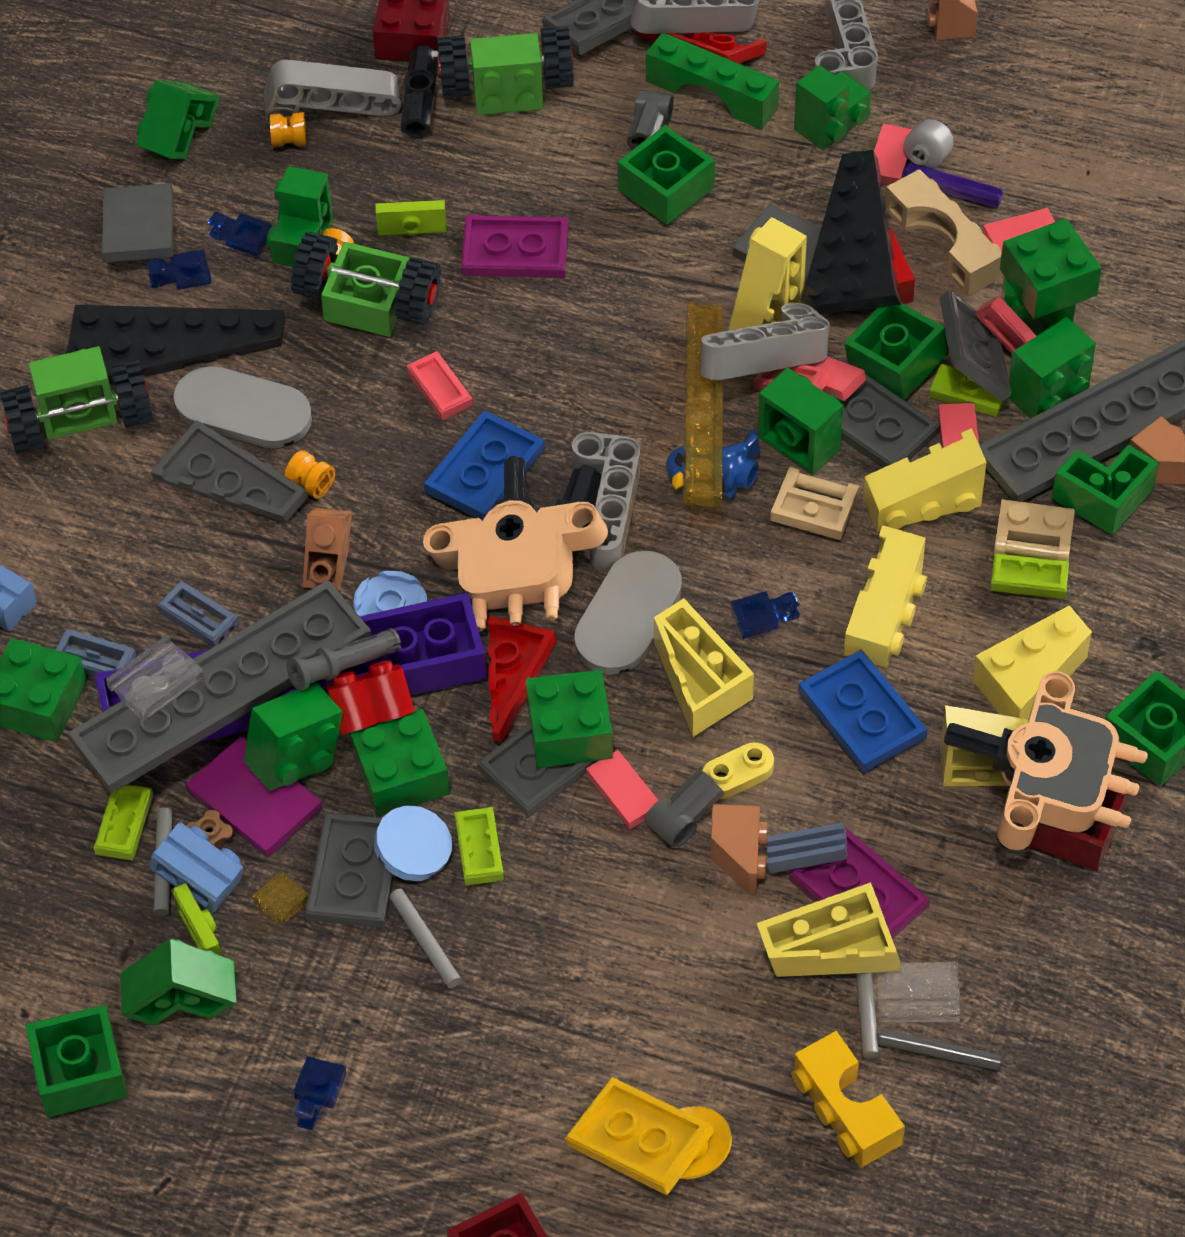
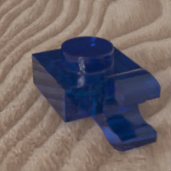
(243, 234)
(184, 270)
(760, 614)
(317, 1087)

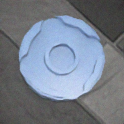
(388, 592)
(413, 843)

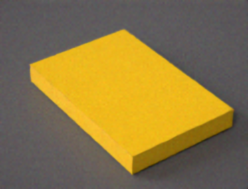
(639, 1135)

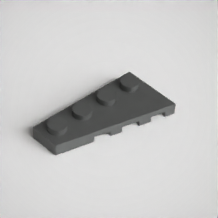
(224, 472)

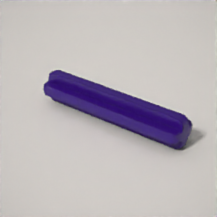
(960, 186)

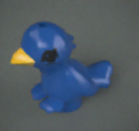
(737, 465)

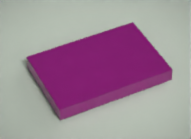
(515, 246)
(247, 805)
(896, 895)

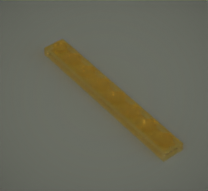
(702, 413)

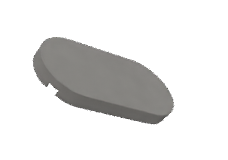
(243, 406)
(620, 619)

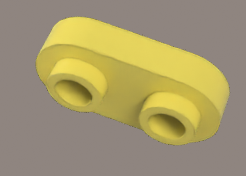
(740, 770)

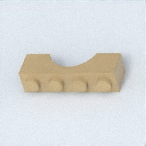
(920, 204)

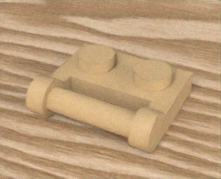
(814, 511)
(1034, 524)

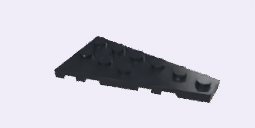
(854, 247)
(172, 336)

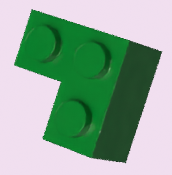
(829, 106)
(172, 116)
(302, 208)
(1105, 493)
(176, 979)

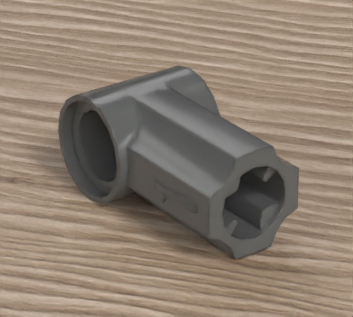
(650, 114)
(677, 816)

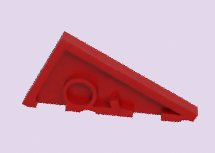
(719, 44)
(514, 656)

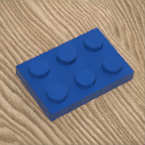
(474, 469)
(862, 710)

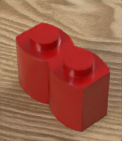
(371, 696)

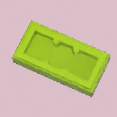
(411, 217)
(956, 388)
(1029, 576)
(123, 822)
(479, 846)
(198, 922)

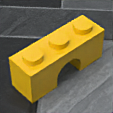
(863, 1128)

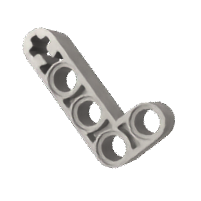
(693, 16)
(854, 43)
(330, 87)
(792, 342)
(619, 464)

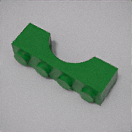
(746, 92)

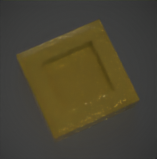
(280, 897)

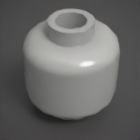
(928, 143)

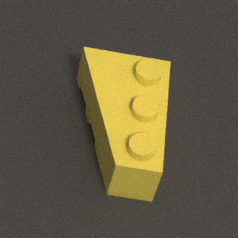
(770, 275)
(929, 487)
(887, 597)
(700, 667)
(1013, 668)
(966, 767)
(831, 937)

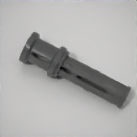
(329, 662)

